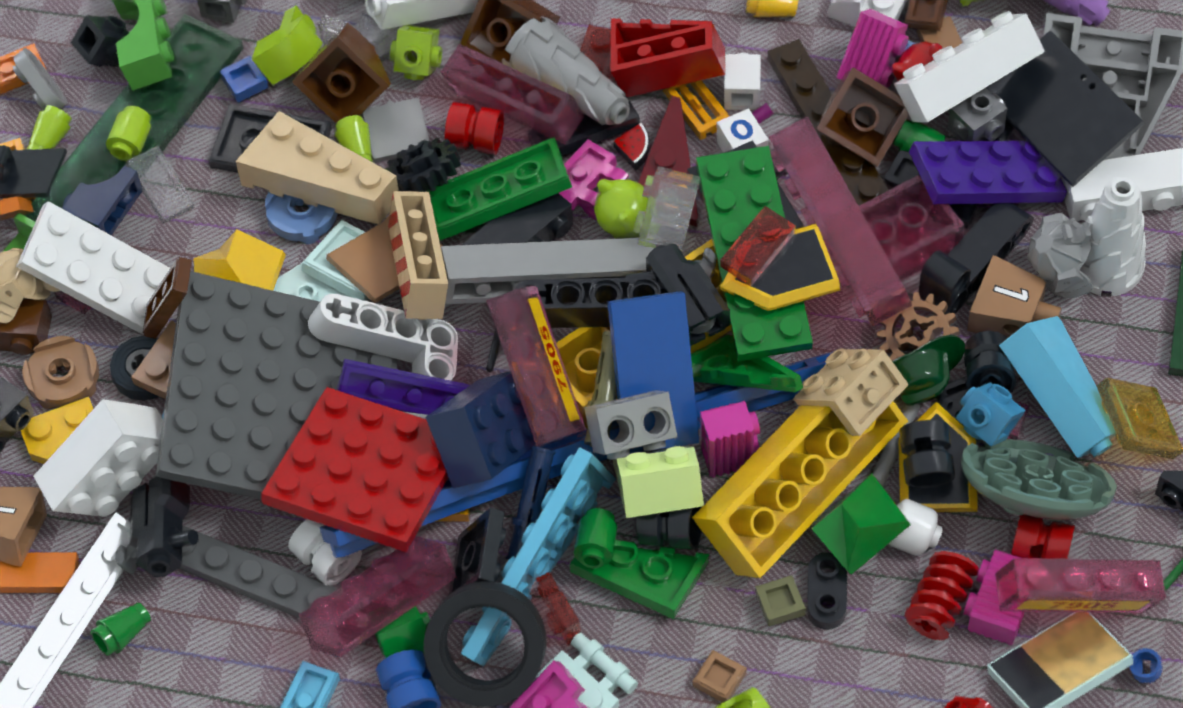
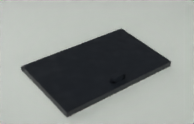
(1060, 115)

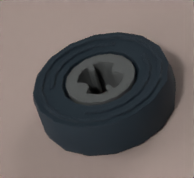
(125, 363)

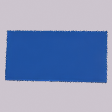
(655, 354)

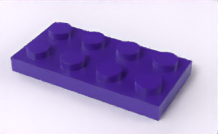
(986, 172)

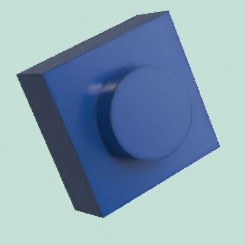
(244, 79)

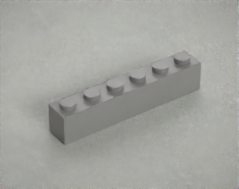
(491, 270)

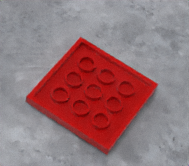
(360, 470)

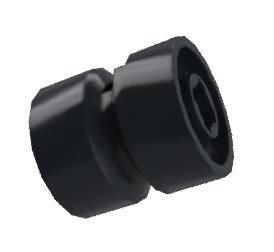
(987, 362)
(926, 448)
(672, 527)

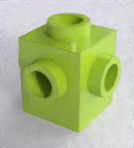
(413, 41)

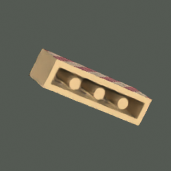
(417, 255)

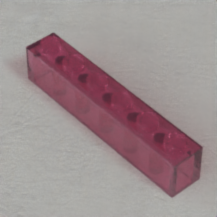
(841, 222)

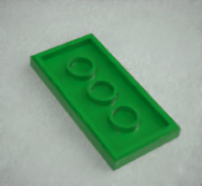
(499, 188)

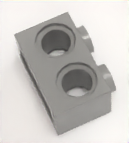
(630, 416)

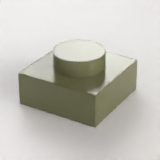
(780, 600)

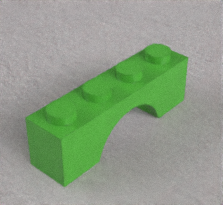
(144, 52)

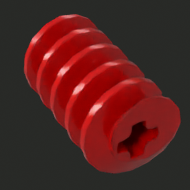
(940, 594)

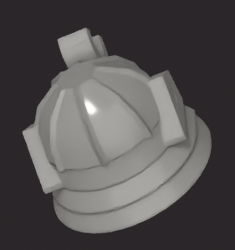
(1059, 252)

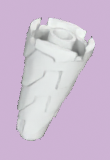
(1116, 239)

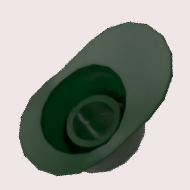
(928, 368)

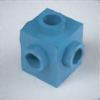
(989, 413)

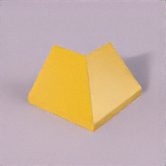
(243, 261)

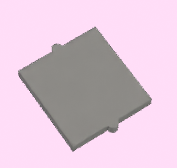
(395, 127)

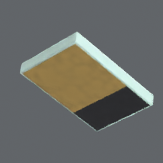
(1060, 663)

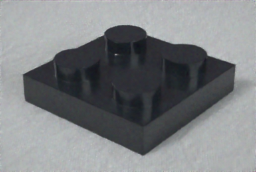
(478, 550)

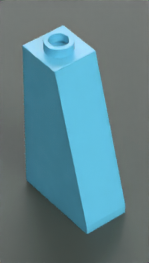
(1061, 384)

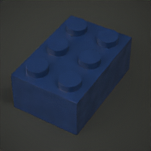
(481, 430)

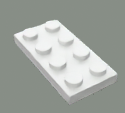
(91, 266)

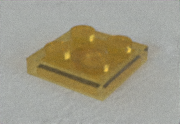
(1139, 418)

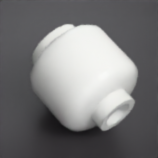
(922, 531)

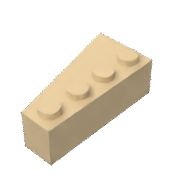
(311, 167)

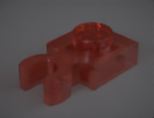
(561, 615)

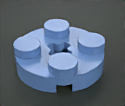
(294, 225)

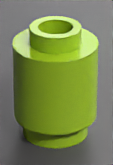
(128, 133)

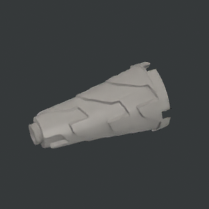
(555, 59)

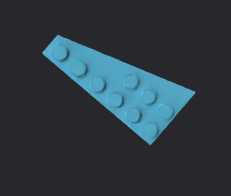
(542, 545)

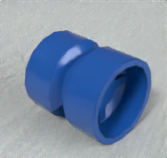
(407, 681)

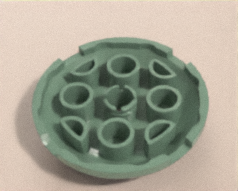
(1035, 483)

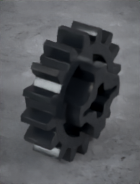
(425, 165)

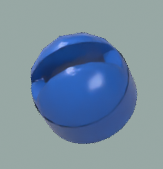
(1137, 667)

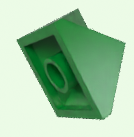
(860, 524)

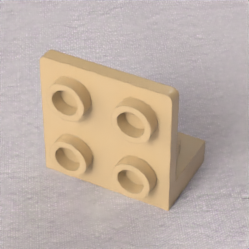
(855, 386)

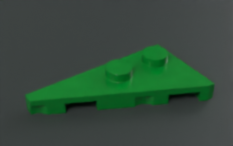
(719, 365)

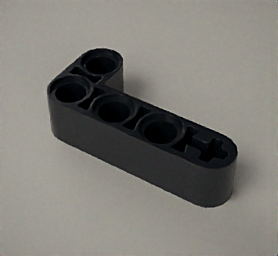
(961, 272)
(587, 298)

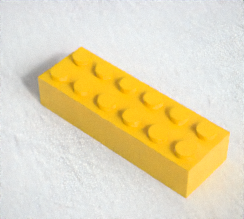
(789, 485)

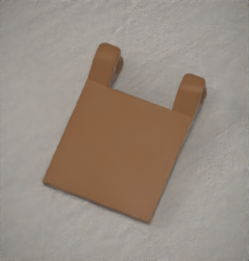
(369, 262)

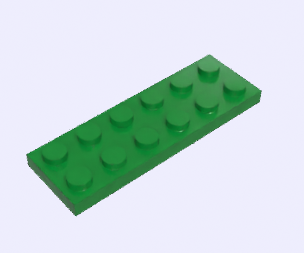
(734, 192)

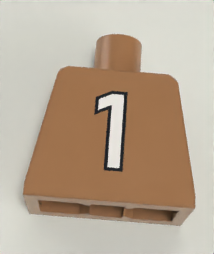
(1008, 300)
(20, 521)

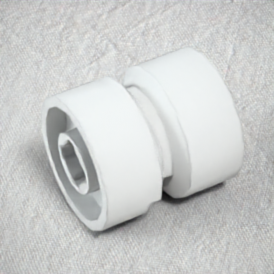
(311, 549)

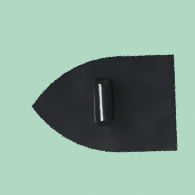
(29, 171)

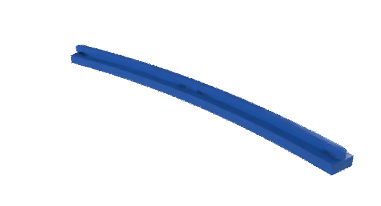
(512, 478)

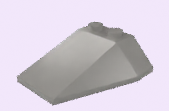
(1133, 65)

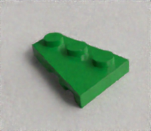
(647, 576)

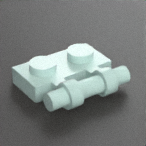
(596, 693)

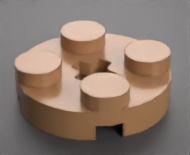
(60, 391)

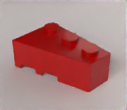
(664, 55)

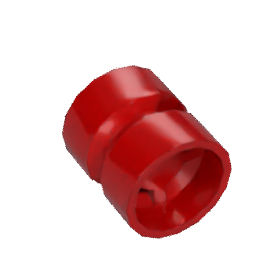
(480, 128)
(1042, 541)

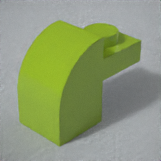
(288, 47)

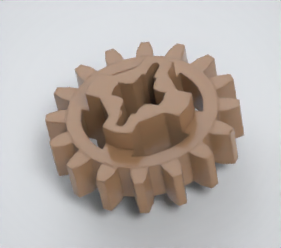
(932, 325)

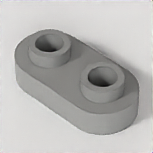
(31, 70)

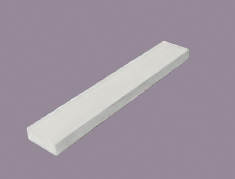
(65, 618)

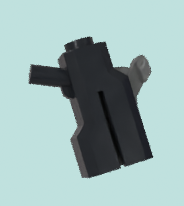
(675, 273)
(157, 528)

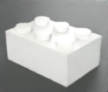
(102, 459)

